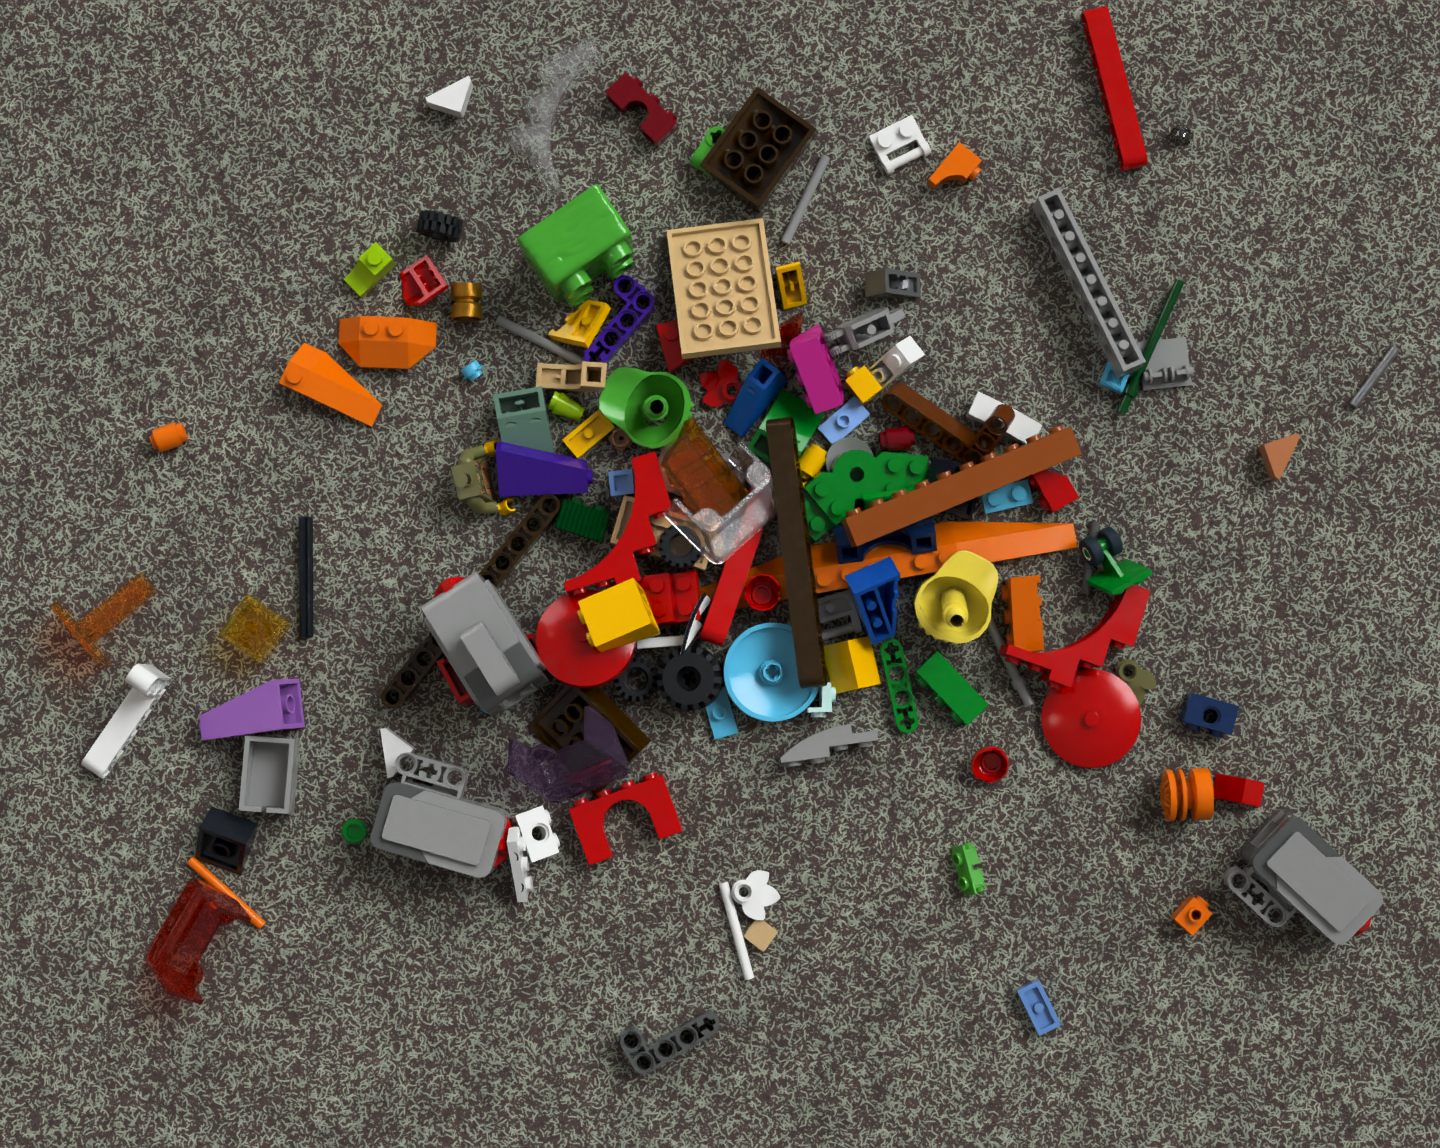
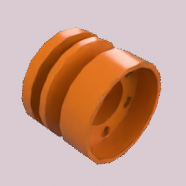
(1180, 794)

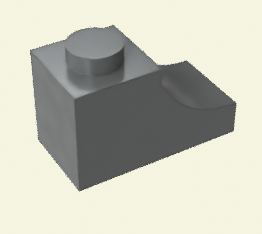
(892, 284)

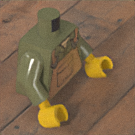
(475, 483)

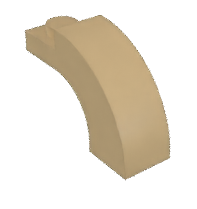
(572, 378)

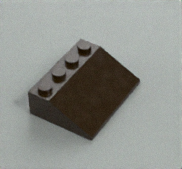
(758, 149)
(563, 721)

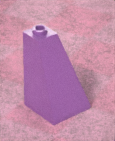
(261, 710)

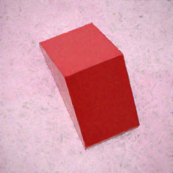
(1238, 789)

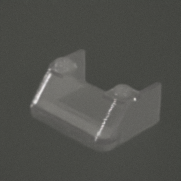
(720, 536)

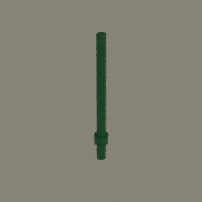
(1131, 390)

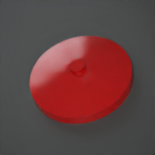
(567, 652)
(1092, 719)

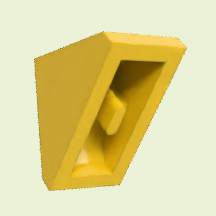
(791, 285)

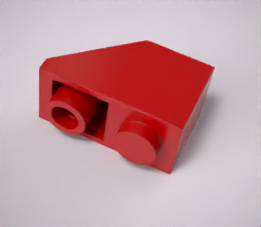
(1053, 488)

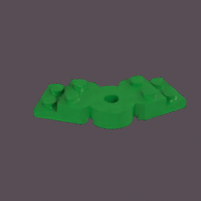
(834, 492)

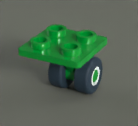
(1115, 576)

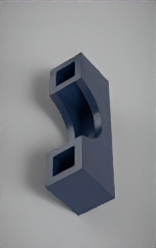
(916, 537)

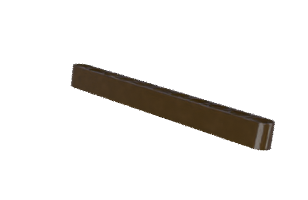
(796, 552)
(498, 576)

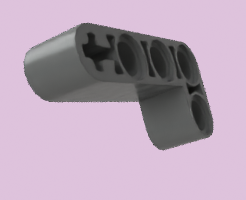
(672, 1037)

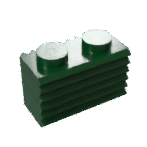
(583, 520)

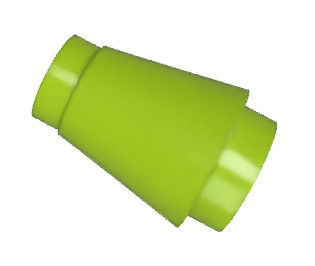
(565, 406)

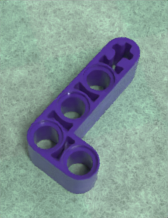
(615, 327)

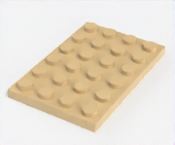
(723, 288)

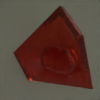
(788, 330)

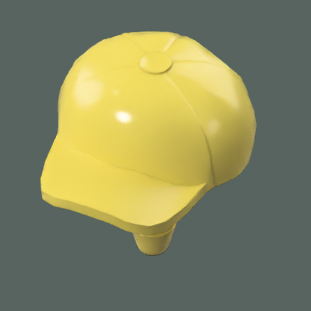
(957, 598)

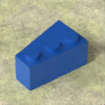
(875, 598)

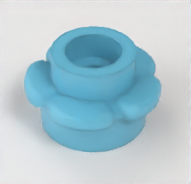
(472, 370)

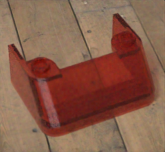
(187, 934)

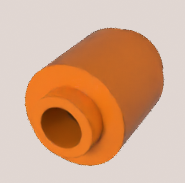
(168, 437)

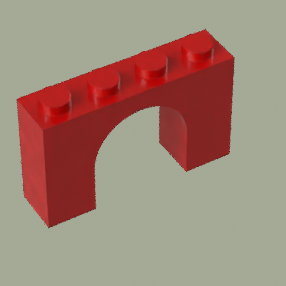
(590, 815)

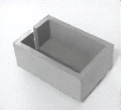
(269, 774)

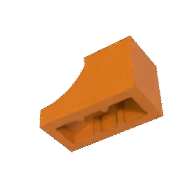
(958, 165)

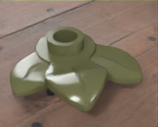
(1138, 680)

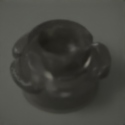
(1181, 135)

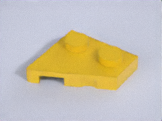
(582, 324)

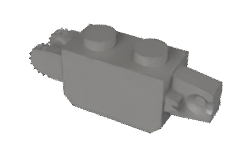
(864, 329)

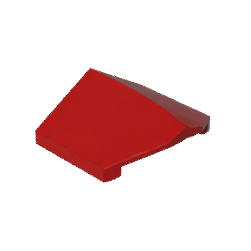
(421, 282)

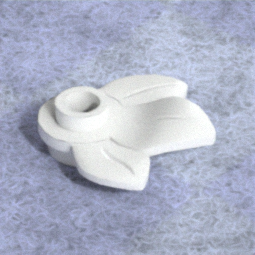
(759, 894)

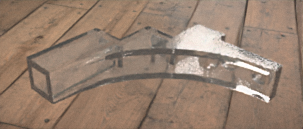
(561, 73)

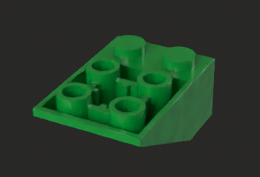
(787, 406)

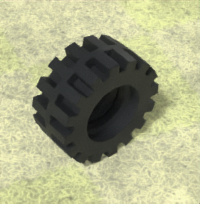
(667, 554)

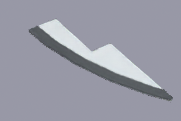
(694, 625)

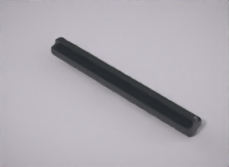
(305, 577)

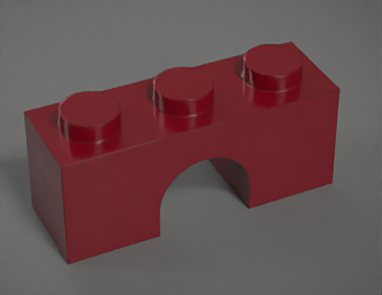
(628, 93)

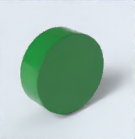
(354, 831)

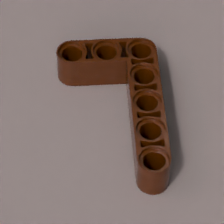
(948, 428)

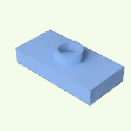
(843, 421)

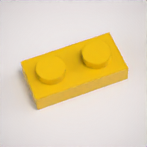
(588, 434)

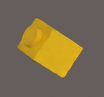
(862, 384)

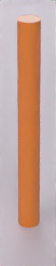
(211, 879)

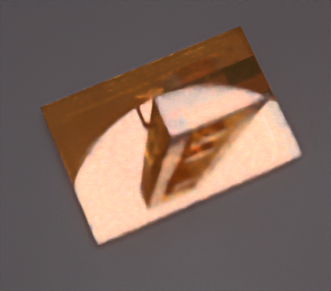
(105, 616)

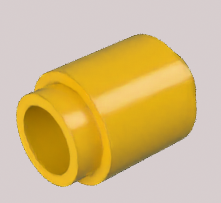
(812, 461)

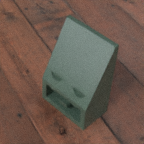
(524, 418)

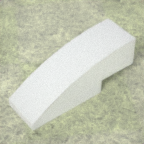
(1019, 430)

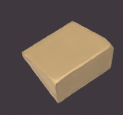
(760, 934)

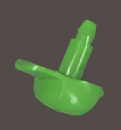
(636, 394)

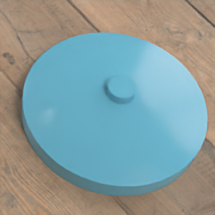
(764, 675)

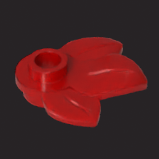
(718, 383)

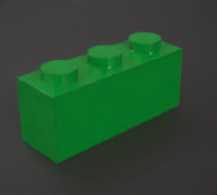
(950, 689)

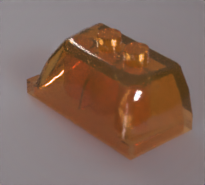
(701, 472)

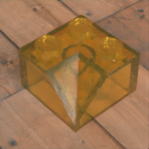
(255, 629)

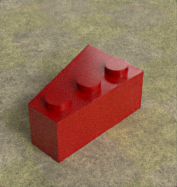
(671, 347)

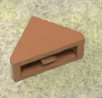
(1277, 454)

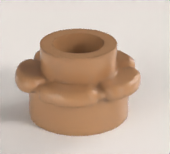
(614, 439)

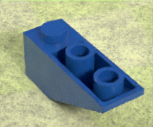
(754, 397)

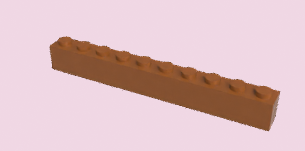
(961, 486)

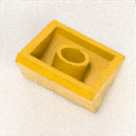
(851, 665)

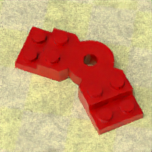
(671, 596)

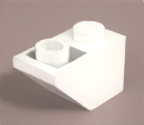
(896, 361)

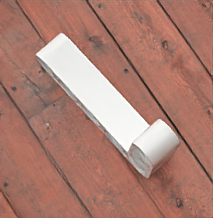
(147, 689)

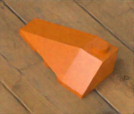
(326, 382)

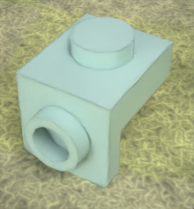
(826, 696)

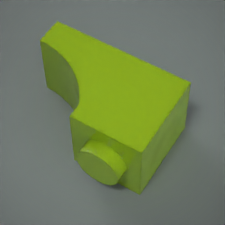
(369, 269)

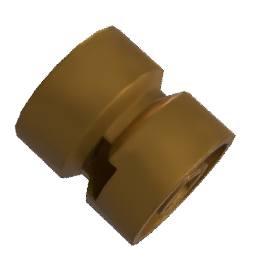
(466, 302)

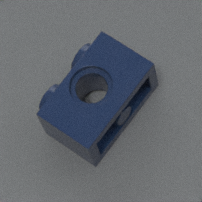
(1223, 713)

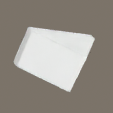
(453, 98)
(392, 747)

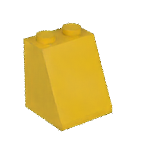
(618, 616)

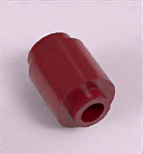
(896, 439)

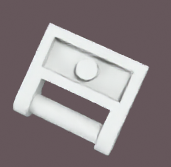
(896, 137)

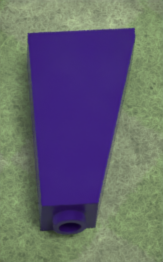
(538, 472)

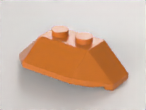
(387, 341)

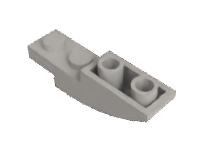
(817, 745)

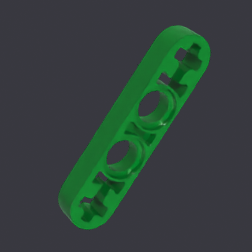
(901, 685)

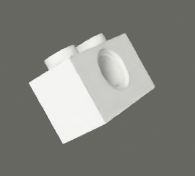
(549, 841)

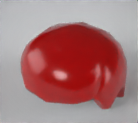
(762, 592)
(994, 759)

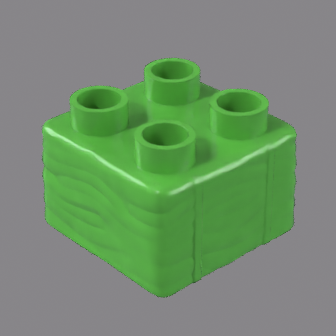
(578, 246)

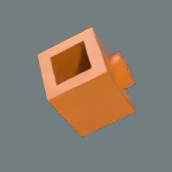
(1192, 914)

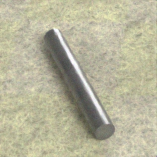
(1374, 377)

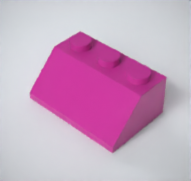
(816, 370)

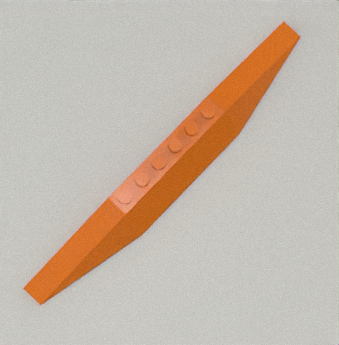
(987, 539)

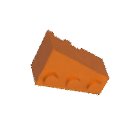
(1023, 613)

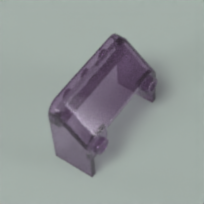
(573, 769)

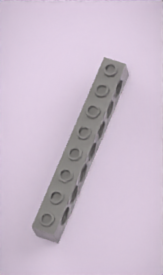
(1088, 283)

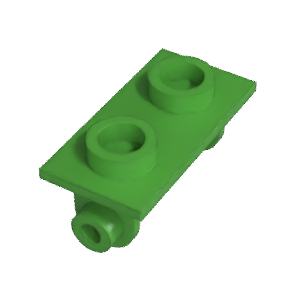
(969, 880)

